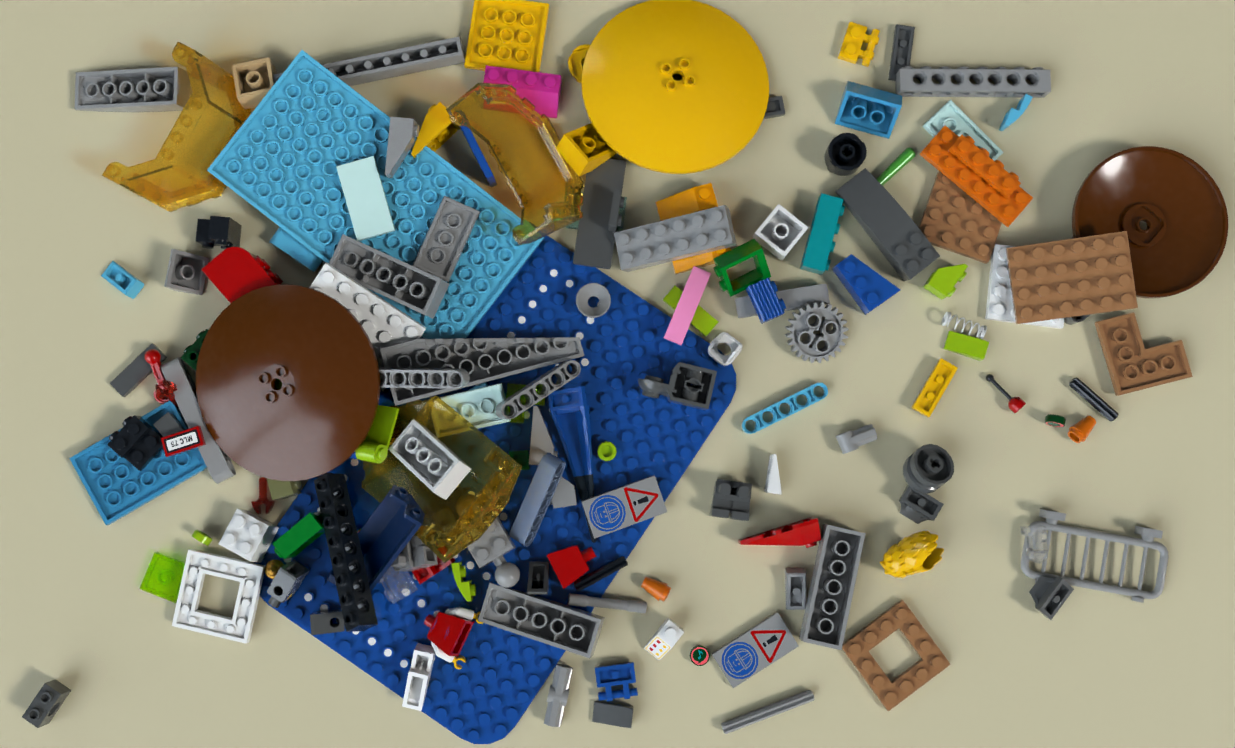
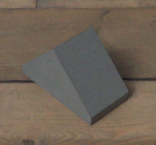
(538, 577)

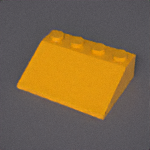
(684, 203)

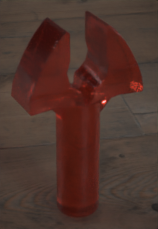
(171, 387)
(263, 498)

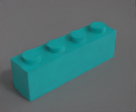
(821, 234)

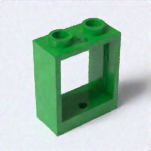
(736, 256)
(299, 536)

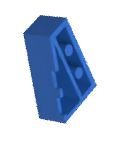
(863, 283)

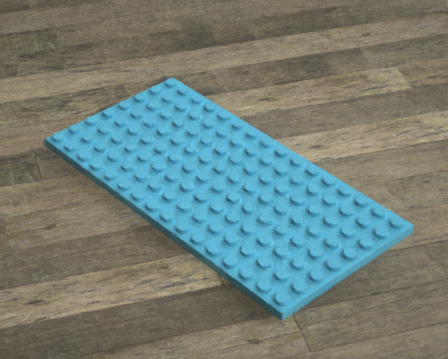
(288, 171)

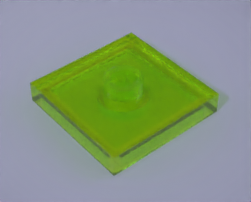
(163, 577)

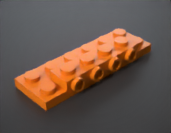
(977, 174)

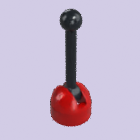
(1015, 403)

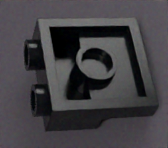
(136, 442)

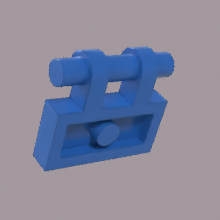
(616, 675)

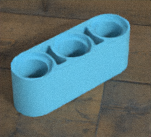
(295, 249)

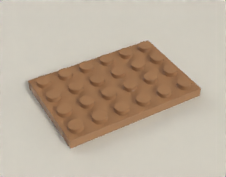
(1071, 277)

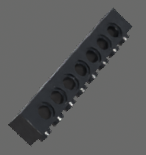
(345, 552)

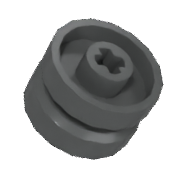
(928, 468)

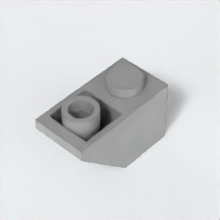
(564, 494)

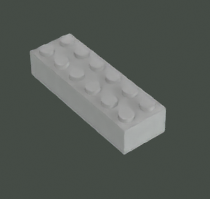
(675, 238)
(832, 587)

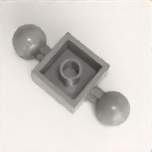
(491, 548)

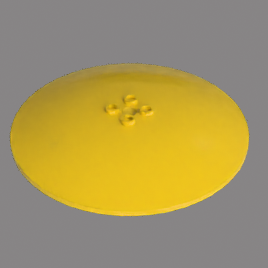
(668, 121)

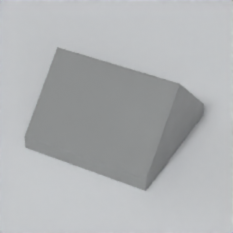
(185, 272)

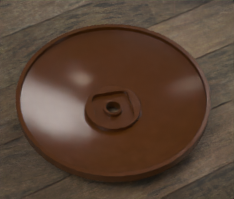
(1177, 203)

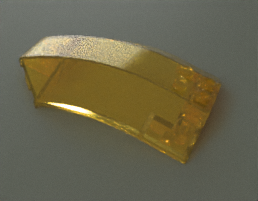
(475, 502)

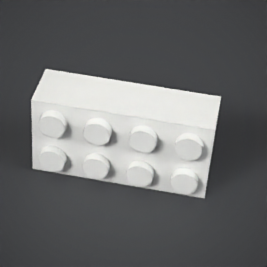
(429, 459)

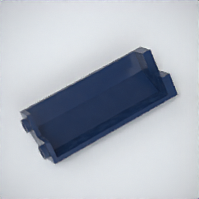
(387, 533)

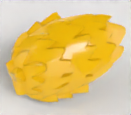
(912, 555)

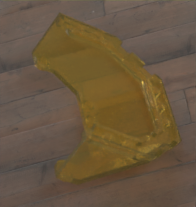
(201, 132)
(526, 155)

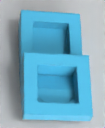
(1013, 114)

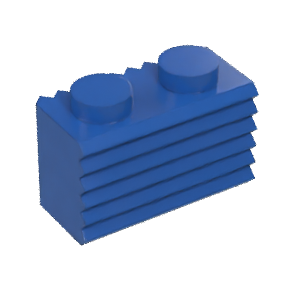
(765, 300)

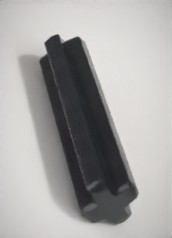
(1091, 397)
(600, 573)

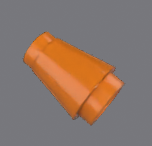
(1082, 429)
(656, 588)

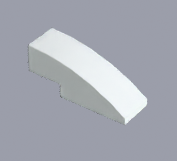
(419, 677)

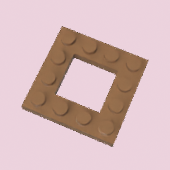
(931, 663)

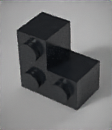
(218, 232)

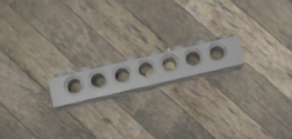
(1039, 79)

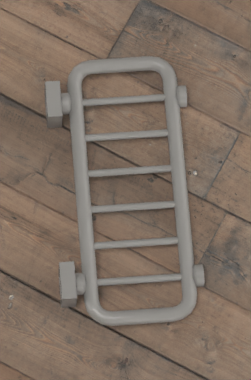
(1146, 541)

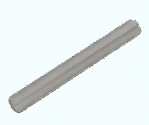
(767, 711)

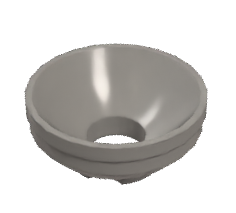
(593, 290)

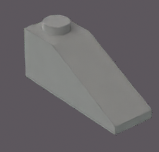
(400, 141)
(540, 439)

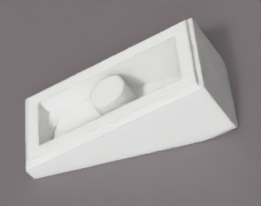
(773, 479)

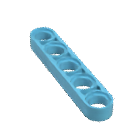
(791, 401)

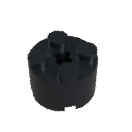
(853, 148)

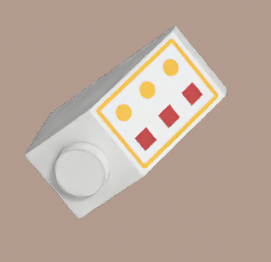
(664, 639)

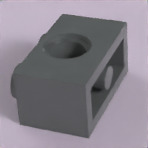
(46, 703)

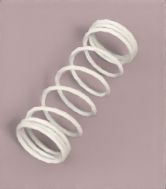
(981, 330)

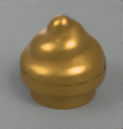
(272, 568)

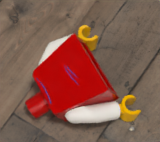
(449, 632)

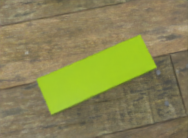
(701, 320)

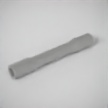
(628, 605)

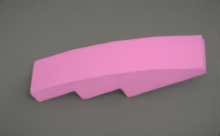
(687, 305)

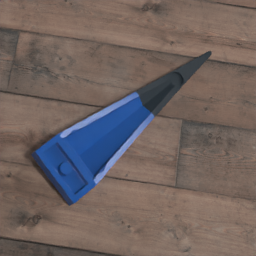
(572, 422)

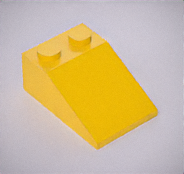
(435, 129)
(584, 149)

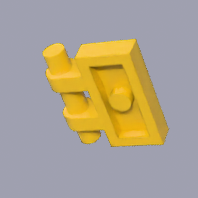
(852, 43)

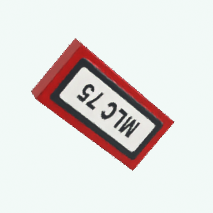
(183, 441)

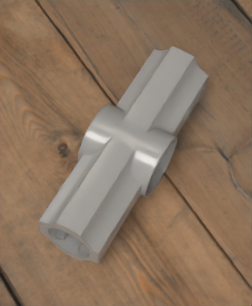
(558, 695)

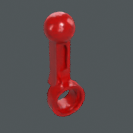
(153, 358)

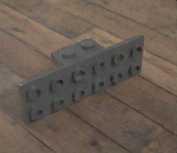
(600, 215)

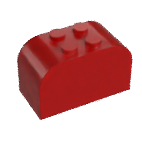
(239, 272)

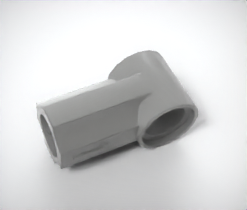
(853, 439)

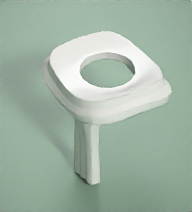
(735, 346)

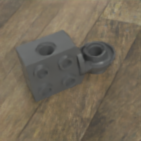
(686, 386)

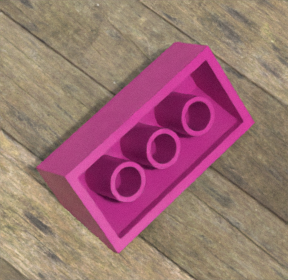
(539, 88)

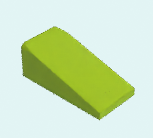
(966, 345)

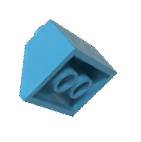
(868, 109)

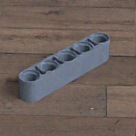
(537, 499)

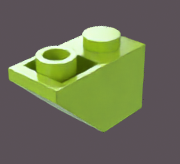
(943, 280)

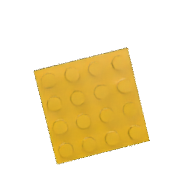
(507, 34)

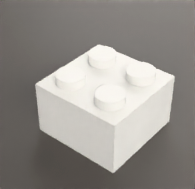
(780, 232)
(248, 535)

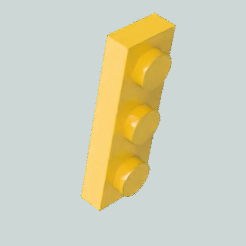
(934, 387)

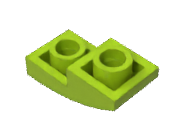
(466, 587)

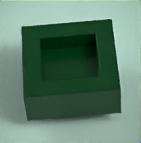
(521, 457)

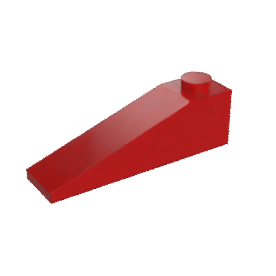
(798, 533)

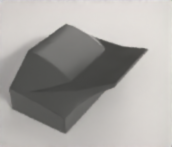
(919, 506)
(1050, 595)

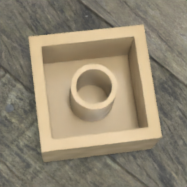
(253, 81)

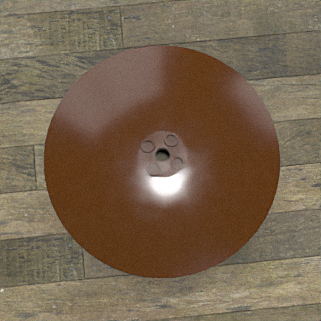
(325, 376)

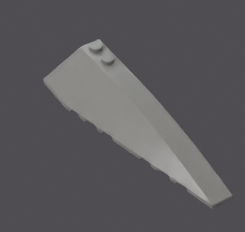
(481, 357)

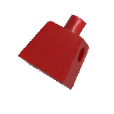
(570, 563)

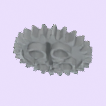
(832, 338)

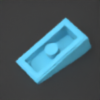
(123, 280)

